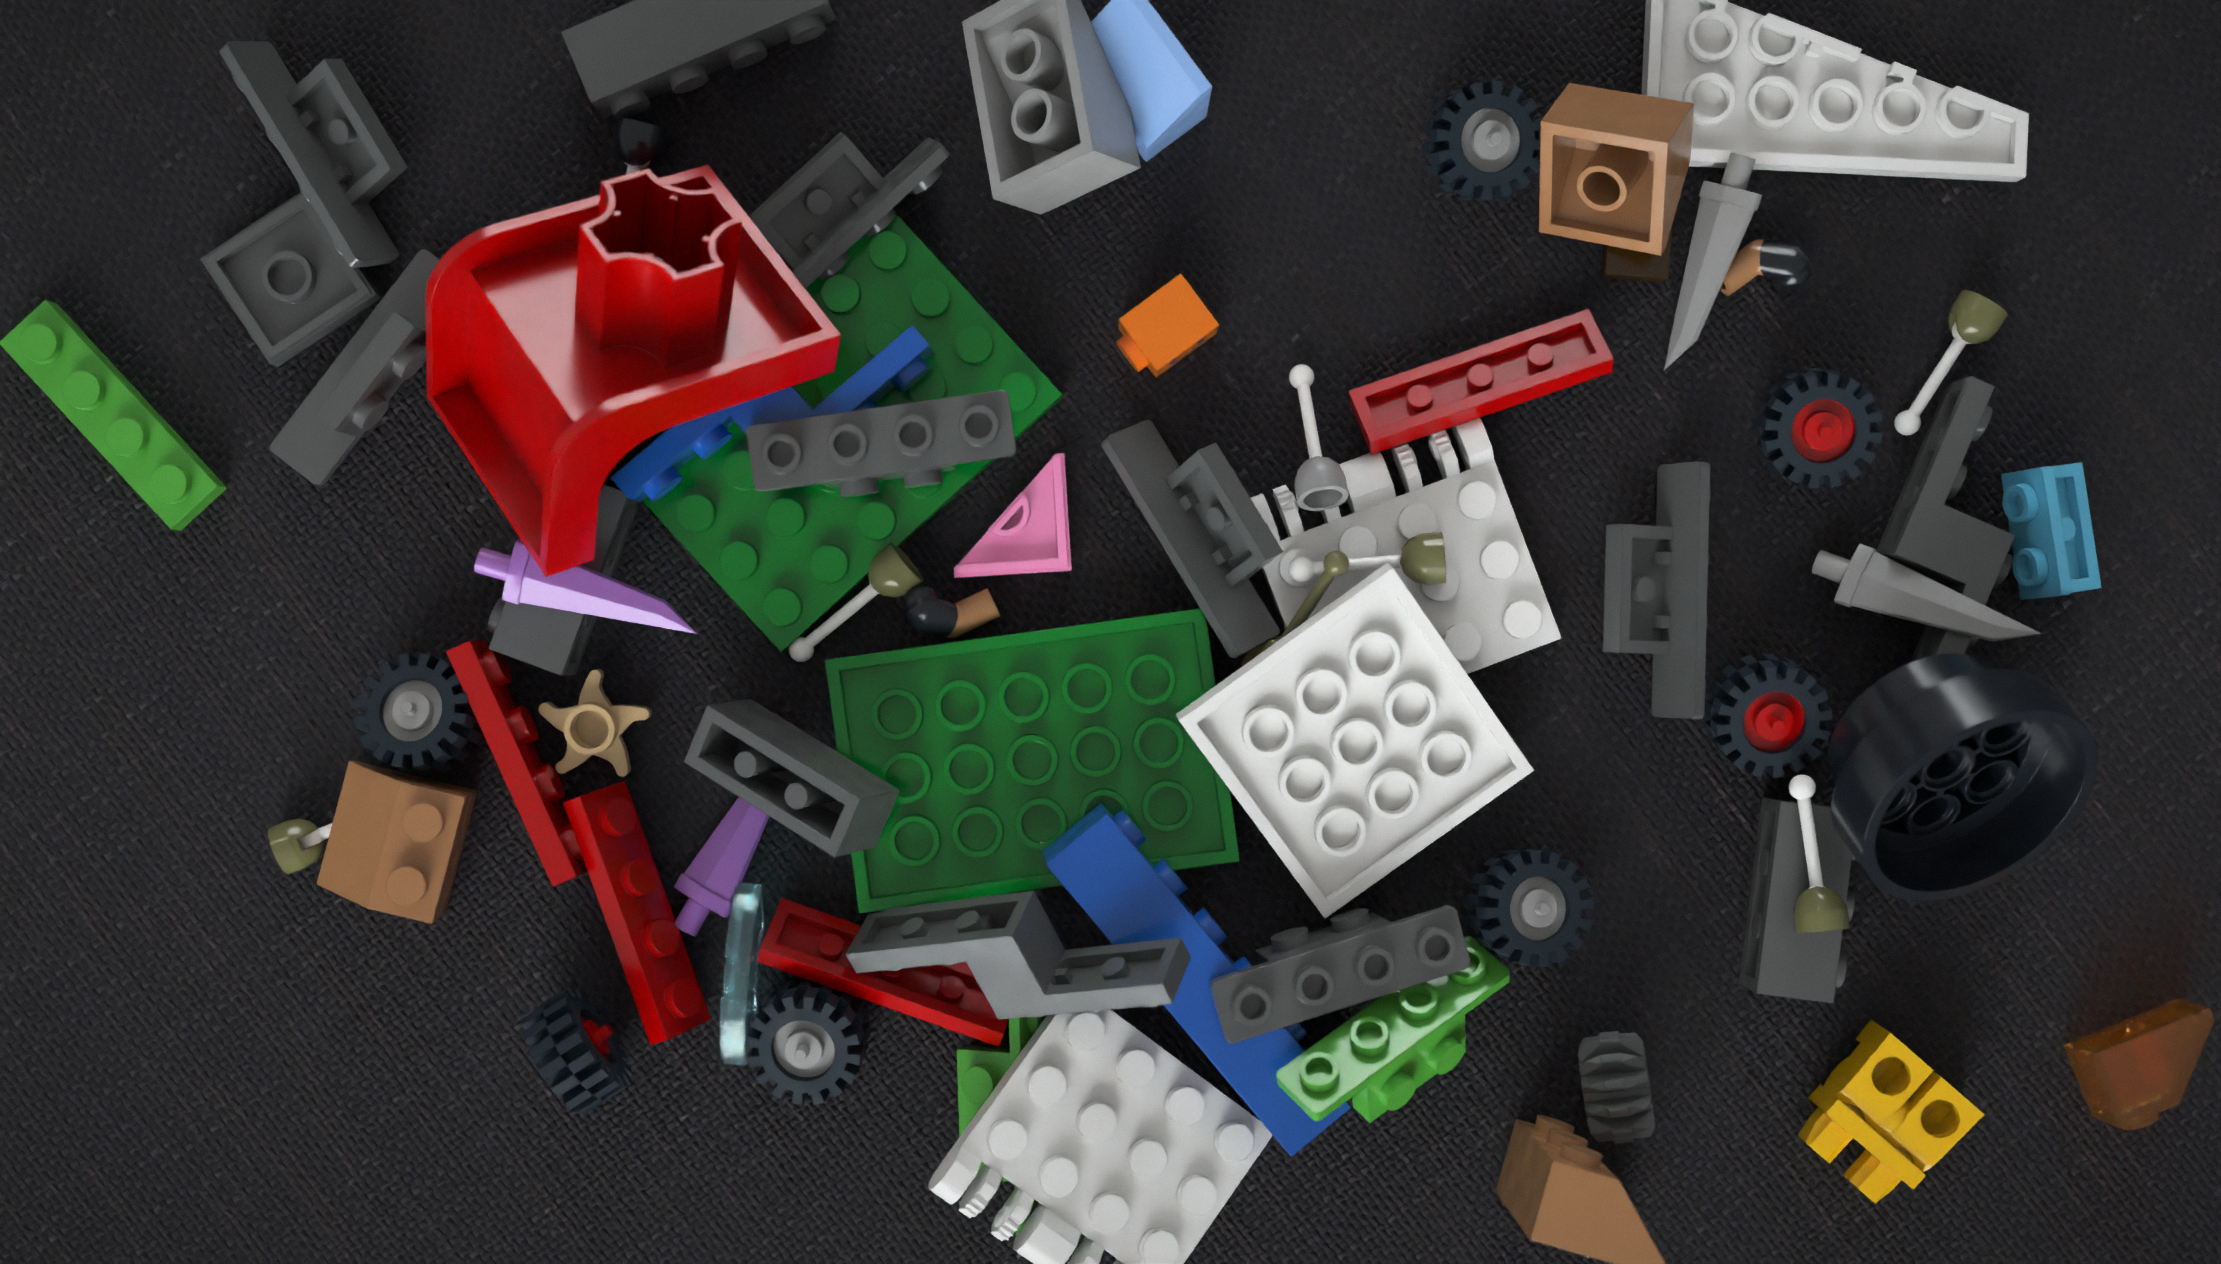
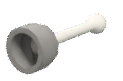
(1319, 479)

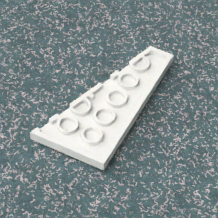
(1818, 101)

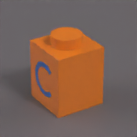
(1165, 327)

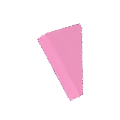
(1029, 533)

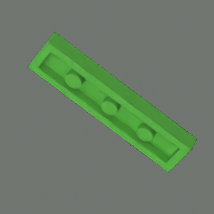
(112, 415)

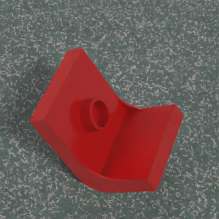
(600, 327)

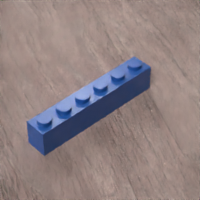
(1141, 902)

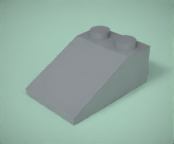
(1046, 103)

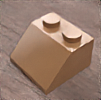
(1613, 167)
(396, 841)

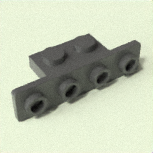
(327, 142)
(837, 202)
(361, 379)
(882, 444)
(1204, 528)
(1660, 589)
(1337, 968)

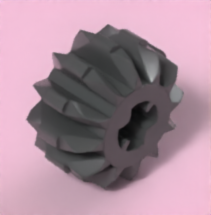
(1616, 1087)

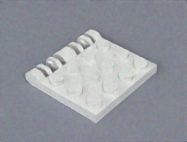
(1491, 589)
(1106, 1142)

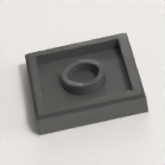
(289, 280)

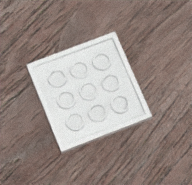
(1355, 740)

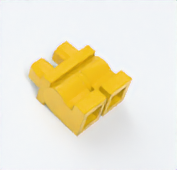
(1892, 1109)

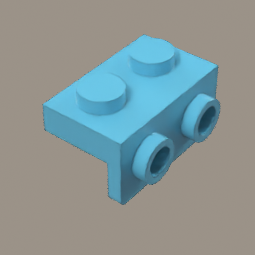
(2051, 531)

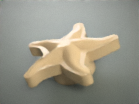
(594, 726)

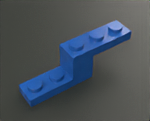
(656, 468)

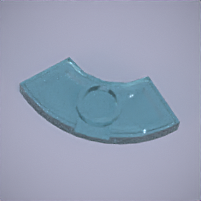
(741, 971)

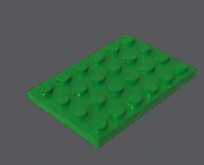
(805, 547)
(1020, 741)

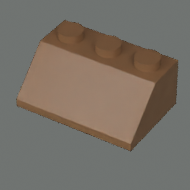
(1569, 1196)

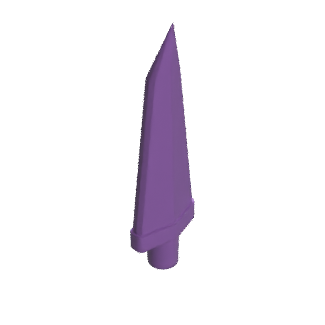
(575, 590)
(720, 866)

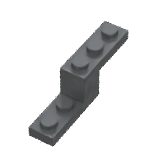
(1935, 537)
(1020, 956)

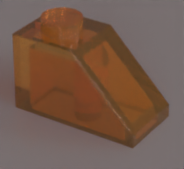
(2140, 1063)

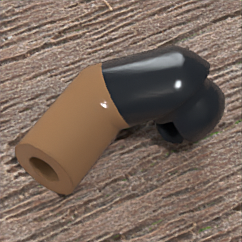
(1768, 258)
(945, 617)

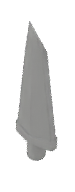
(1716, 236)
(1895, 590)

